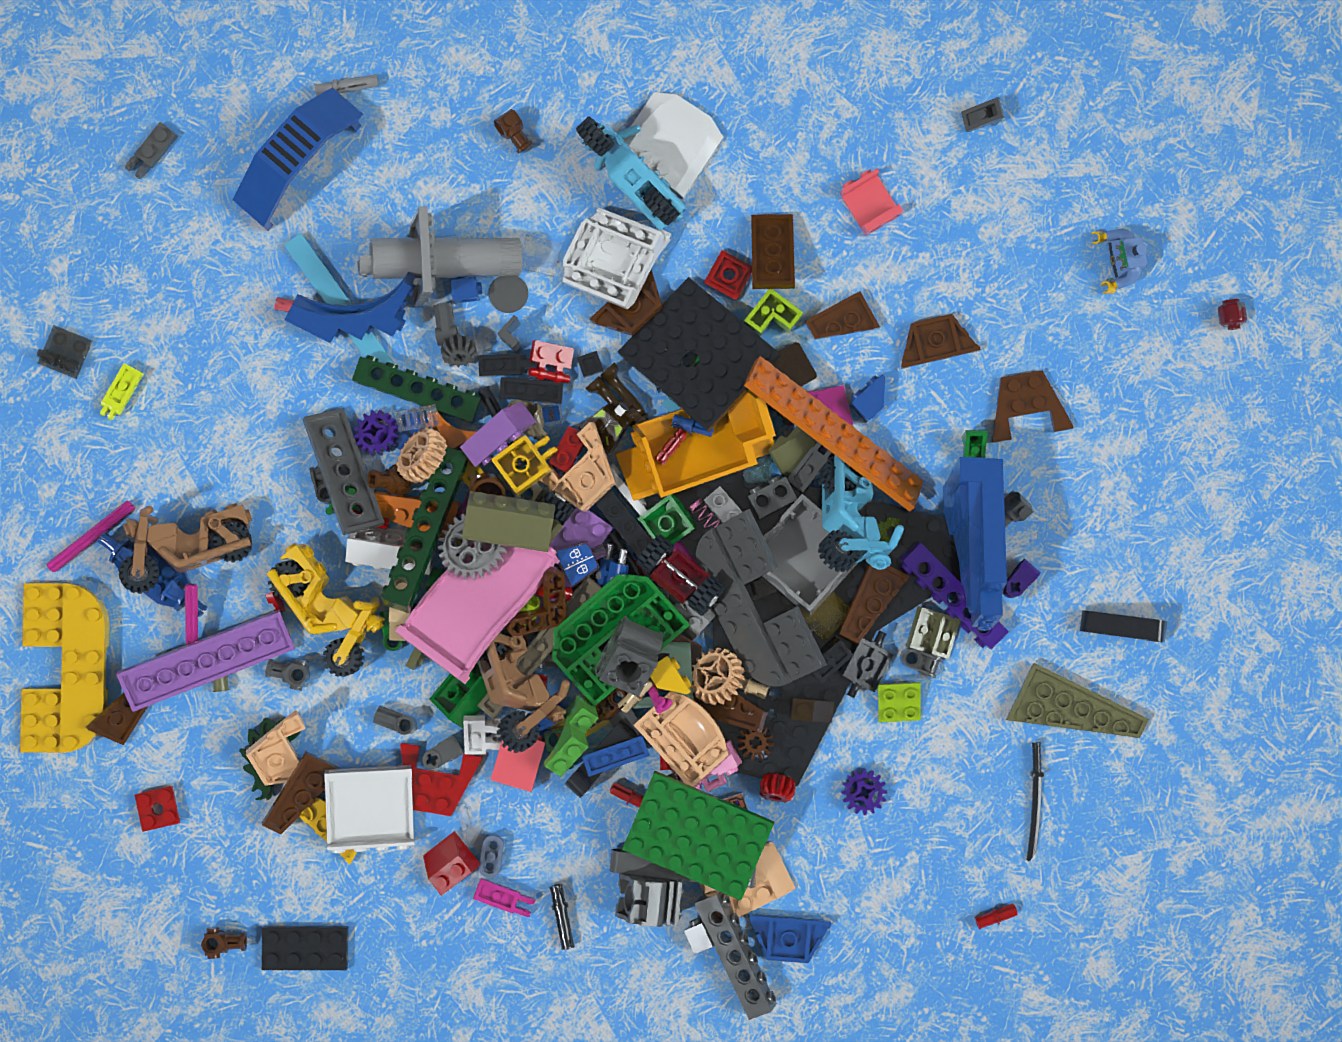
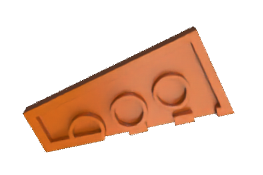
(401, 509)

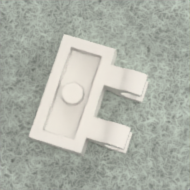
(475, 734)

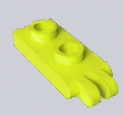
(120, 391)

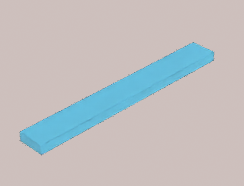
(332, 294)

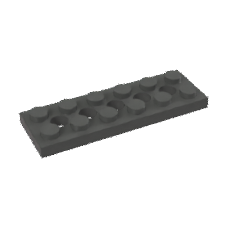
(334, 481)

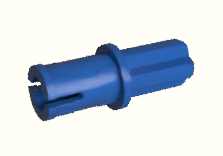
(689, 425)

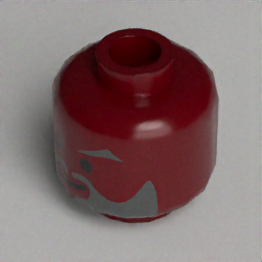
(1232, 314)

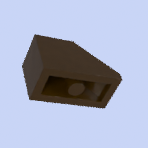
(811, 710)

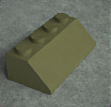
(508, 521)

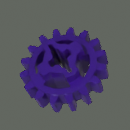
(369, 428)
(873, 787)

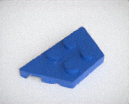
(788, 938)

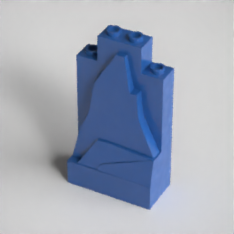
(977, 521)

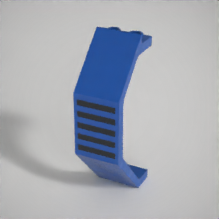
(291, 150)

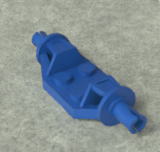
(167, 590)

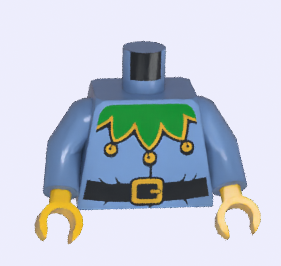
(1126, 257)

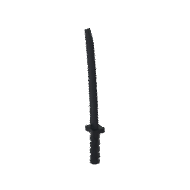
(1037, 776)

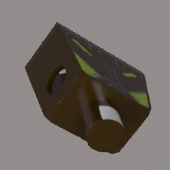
(610, 425)

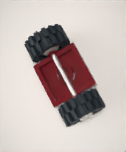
(680, 575)

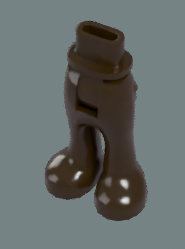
(636, 411)

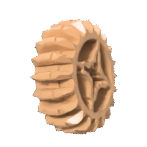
(421, 455)
(716, 687)

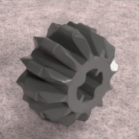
(458, 350)

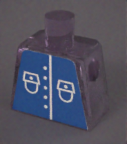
(579, 560)

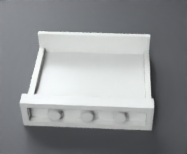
(369, 808)

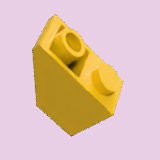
(668, 677)

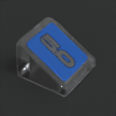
(552, 415)

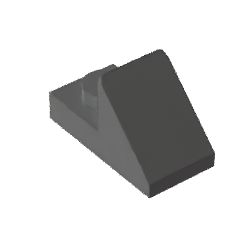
(983, 114)

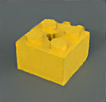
(524, 451)

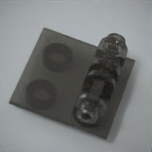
(64, 352)

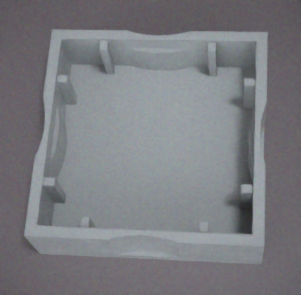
(795, 549)

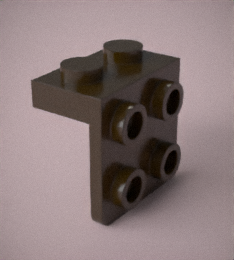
(795, 364)

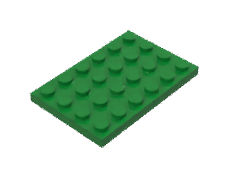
(698, 835)

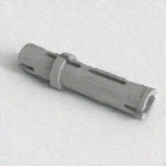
(348, 85)

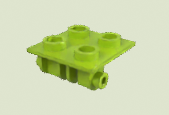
(899, 702)

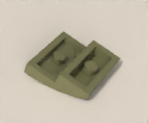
(791, 450)
(933, 632)

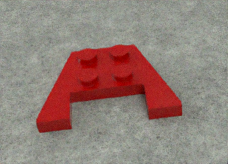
(436, 790)

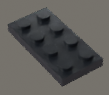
(305, 948)

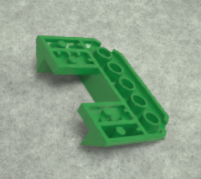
(589, 626)

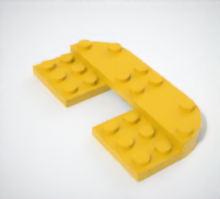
(78, 623)

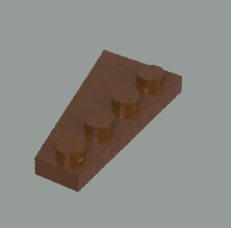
(871, 600)
(736, 712)
(298, 793)

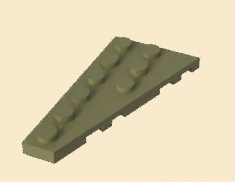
(1064, 704)

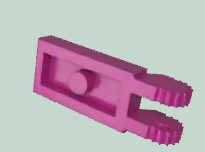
(502, 897)

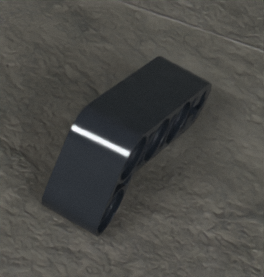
(1123, 626)
(579, 780)

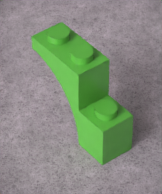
(572, 742)

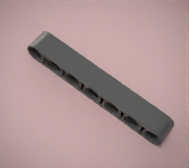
(627, 863)

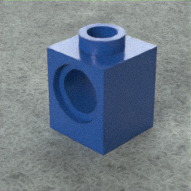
(465, 290)

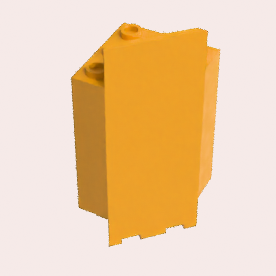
(735, 445)

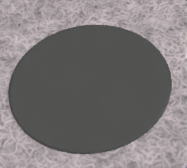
(508, 293)

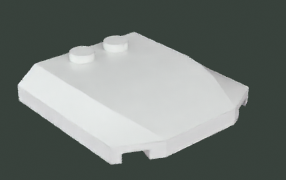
(674, 140)
(611, 257)

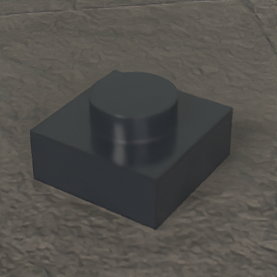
(590, 364)

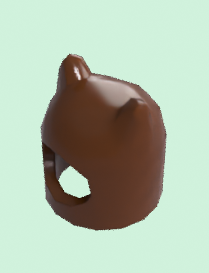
(488, 484)

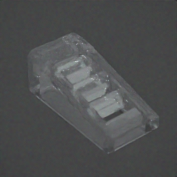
(431, 415)

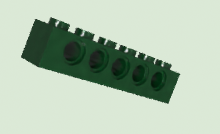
(368, 365)

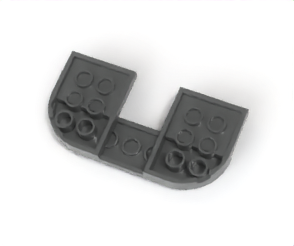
(770, 650)

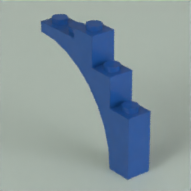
(329, 320)

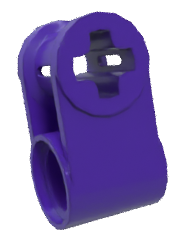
(1022, 577)

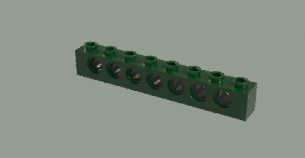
(403, 598)

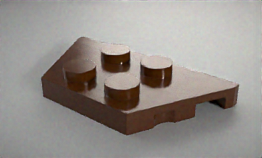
(632, 319)
(936, 340)

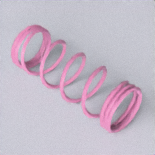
(698, 502)

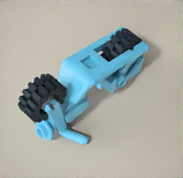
(631, 173)
(850, 534)

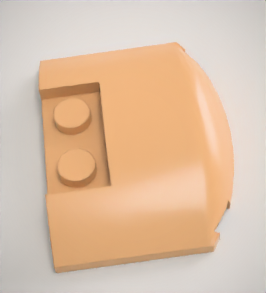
(685, 738)
(771, 883)

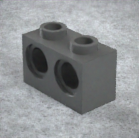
(774, 502)

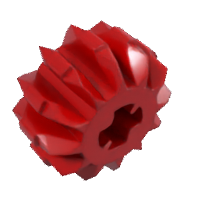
(777, 787)

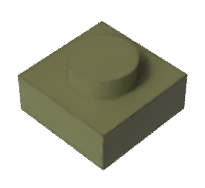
(416, 659)

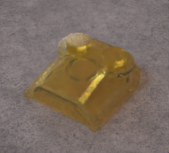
(827, 616)

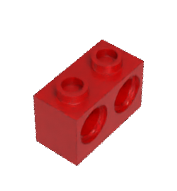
(568, 451)

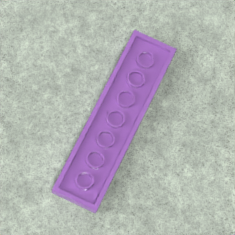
(205, 660)

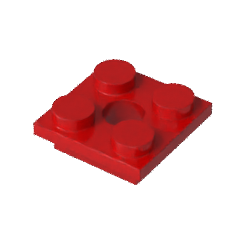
(728, 287)
(148, 818)

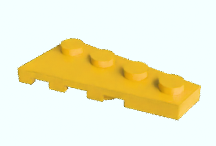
(316, 818)

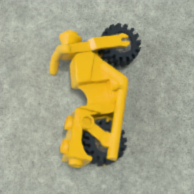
(321, 613)

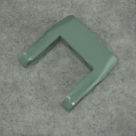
(682, 653)

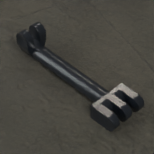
(615, 538)

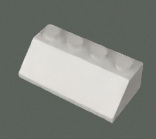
(380, 548)

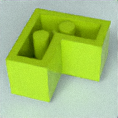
(773, 308)

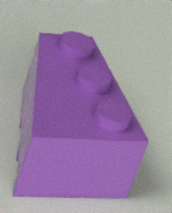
(497, 434)

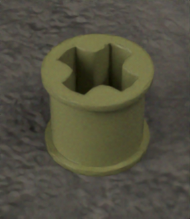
(221, 684)

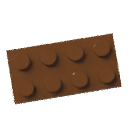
(772, 251)

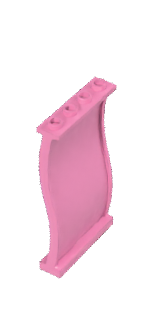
(464, 616)

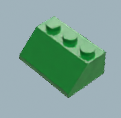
(460, 699)

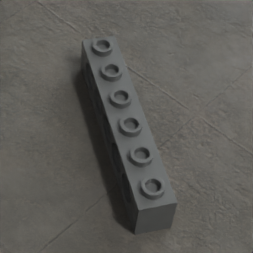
(753, 1004)

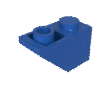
(871, 400)

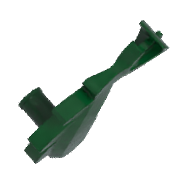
(266, 725)

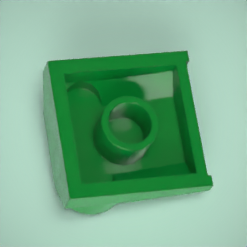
(668, 519)

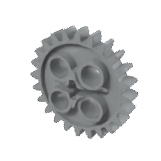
(481, 560)

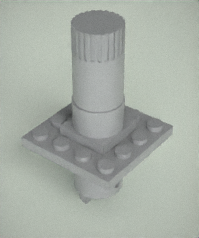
(438, 257)

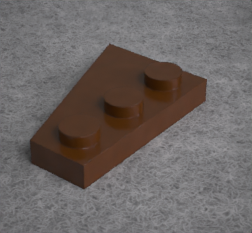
(843, 318)
(116, 720)

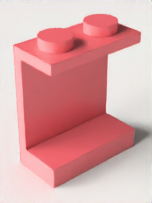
(870, 202)

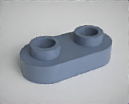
(491, 855)

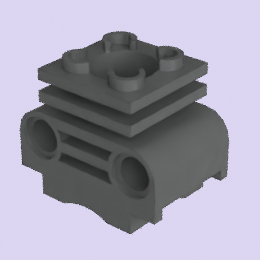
(629, 656)
(649, 900)

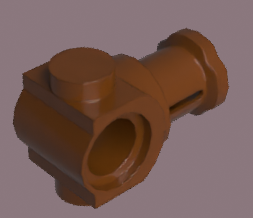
(510, 127)
(390, 480)
(225, 942)

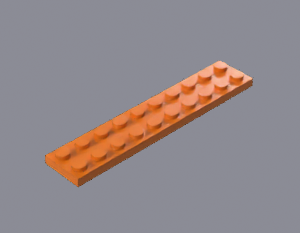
(834, 433)

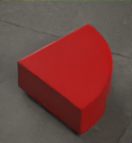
(276, 601)

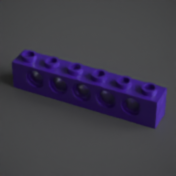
(919, 553)

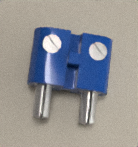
(611, 567)

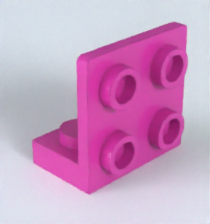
(835, 400)

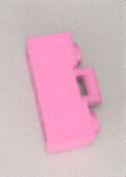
(728, 765)

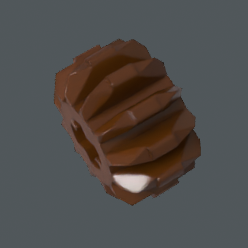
(759, 747)

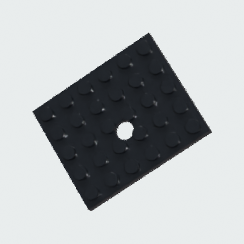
(700, 326)

